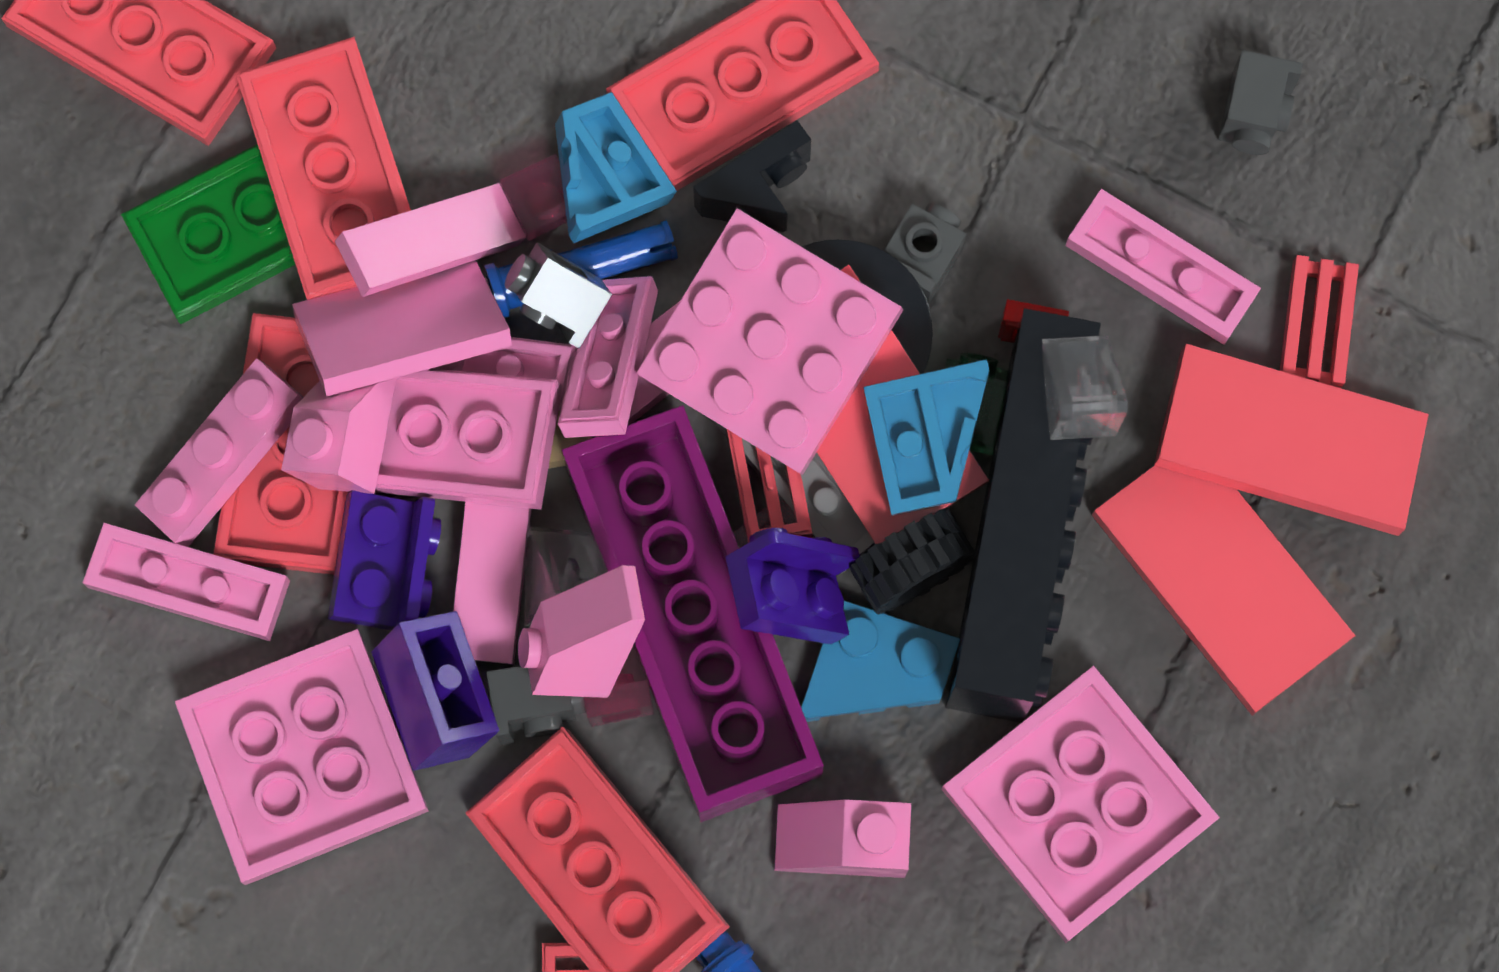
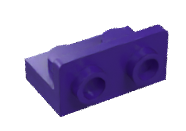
(383, 560)
(791, 585)

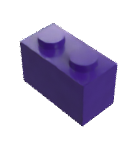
(434, 690)

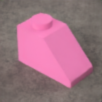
(339, 437)
(583, 636)
(844, 838)

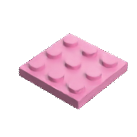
(770, 341)
(301, 757)
(1079, 803)

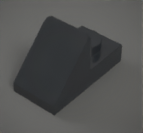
(748, 179)

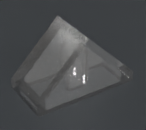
(1082, 388)
(557, 563)

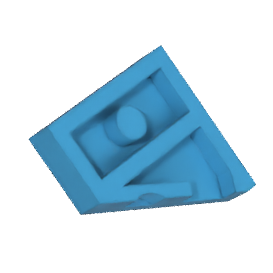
(606, 168)
(926, 433)
(879, 666)

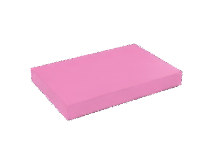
(401, 329)
(470, 437)

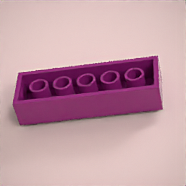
(712, 682)

